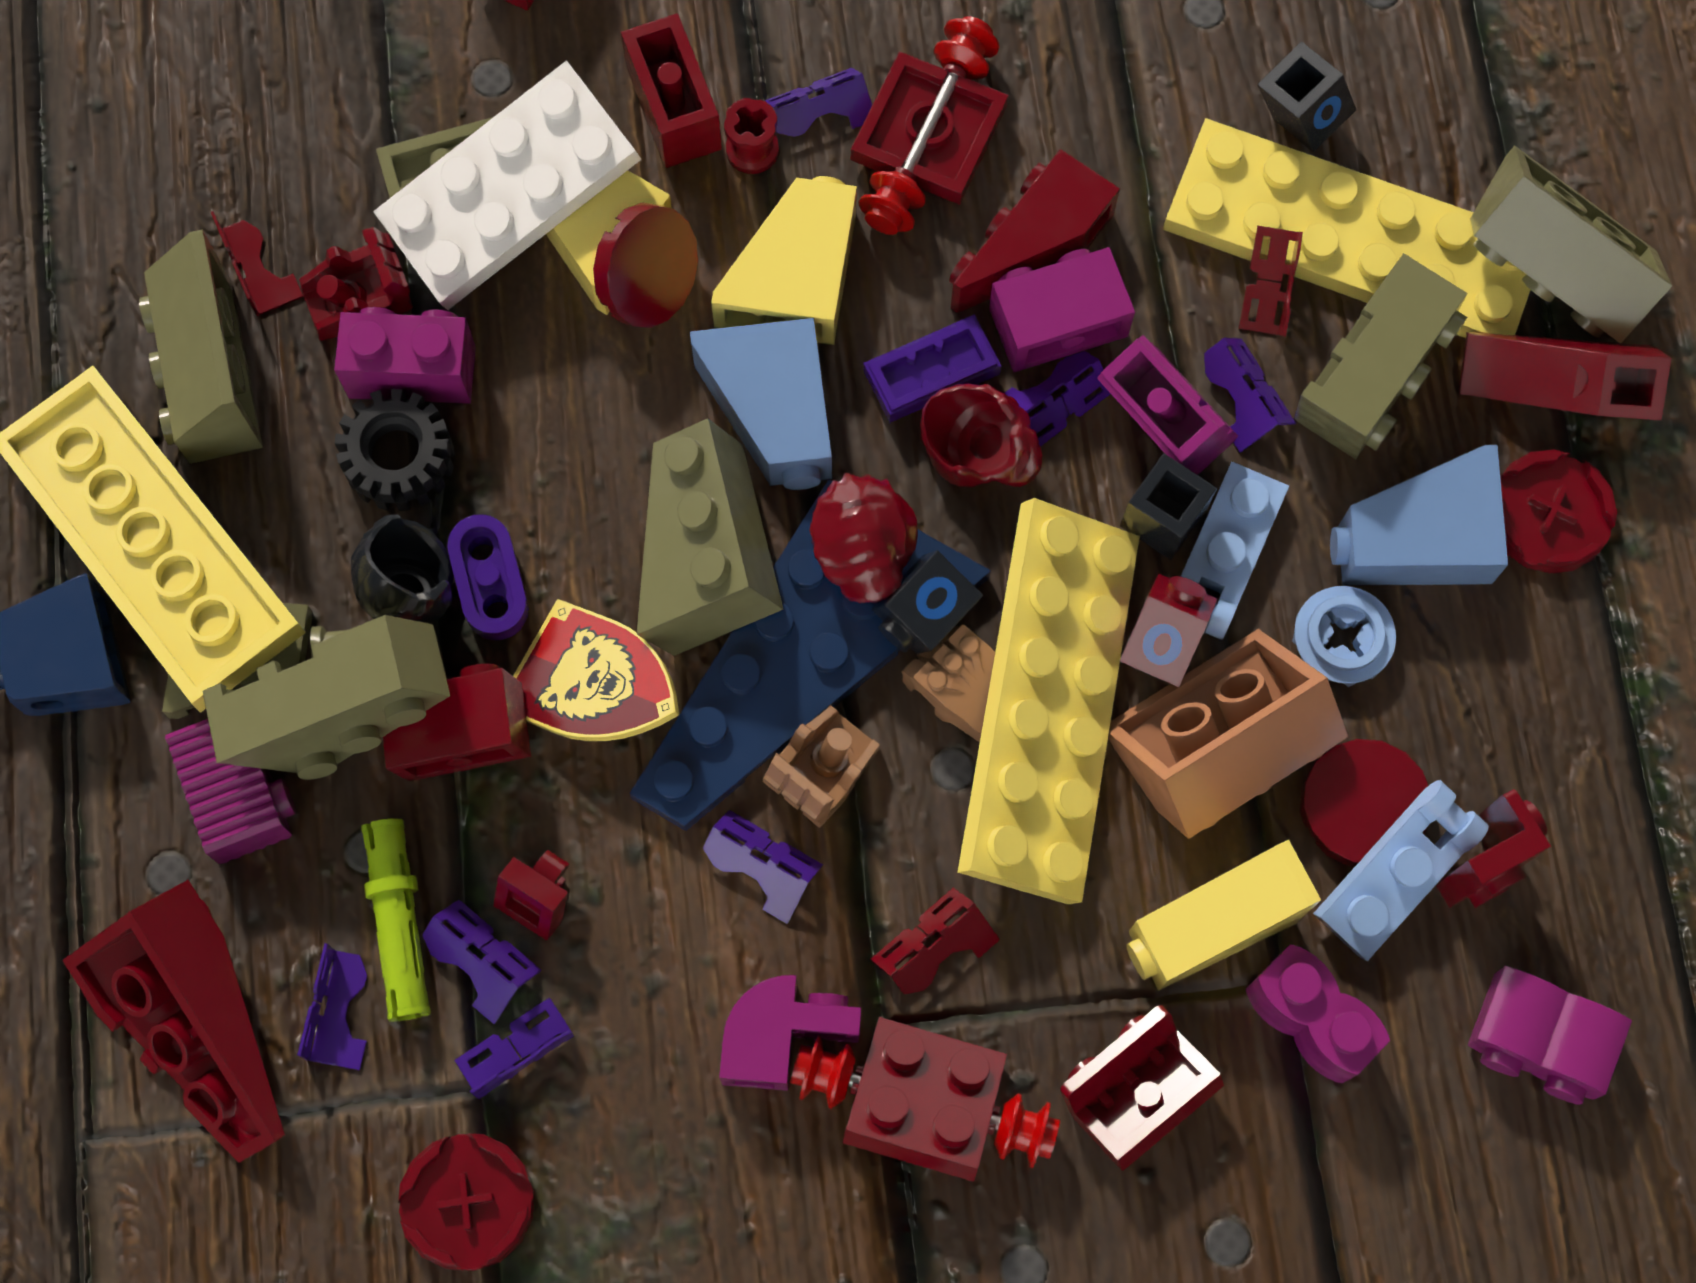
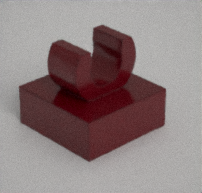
(535, 894)

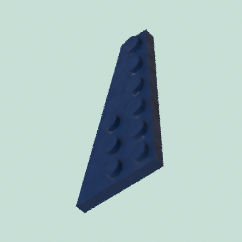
(772, 682)

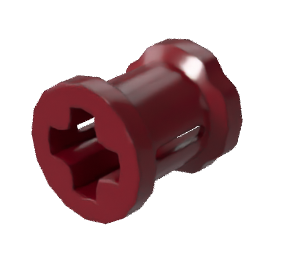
(751, 135)

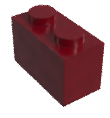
(671, 90)
(470, 729)

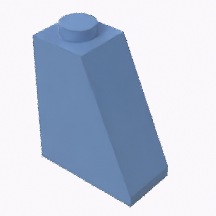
(771, 395)
(1428, 528)

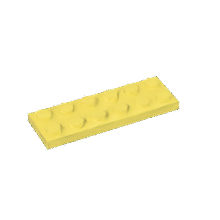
(1348, 221)
(147, 538)
(1049, 704)

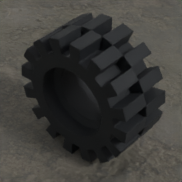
(380, 418)

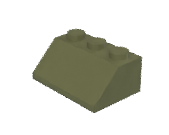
(1568, 248)
(199, 353)

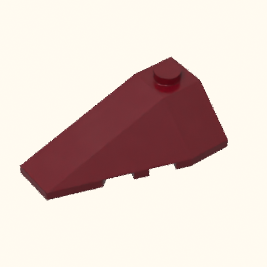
(177, 994)

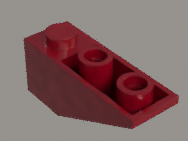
(1059, 213)
(1567, 374)

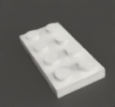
(507, 185)

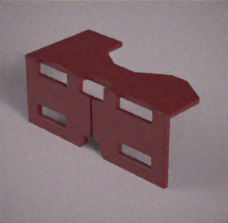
(264, 287)
(1267, 291)
(965, 933)

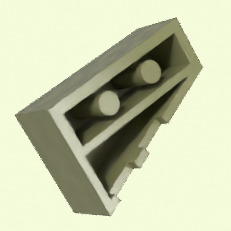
(1382, 358)
(703, 543)
(332, 703)

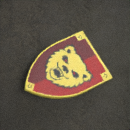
(594, 678)

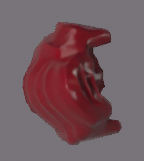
(979, 437)
(863, 537)

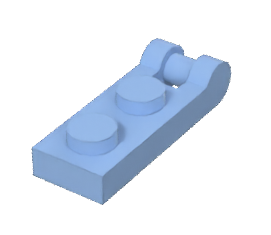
(1233, 539)
(1400, 871)

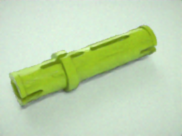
(397, 932)

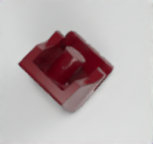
(355, 281)

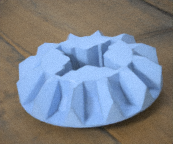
(1346, 608)

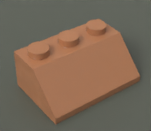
(1227, 731)

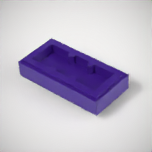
(937, 361)

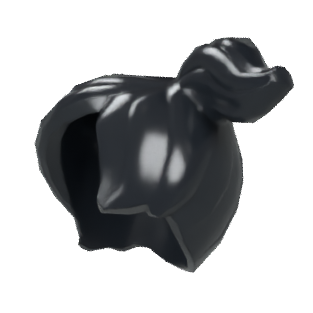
(402, 571)

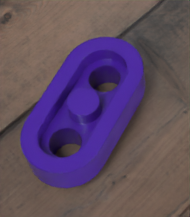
(487, 580)

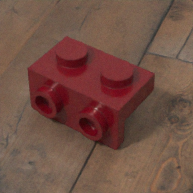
(1511, 842)
(1139, 1087)

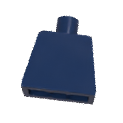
(61, 651)

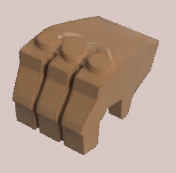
(955, 679)
(821, 765)

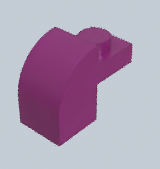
(767, 1020)

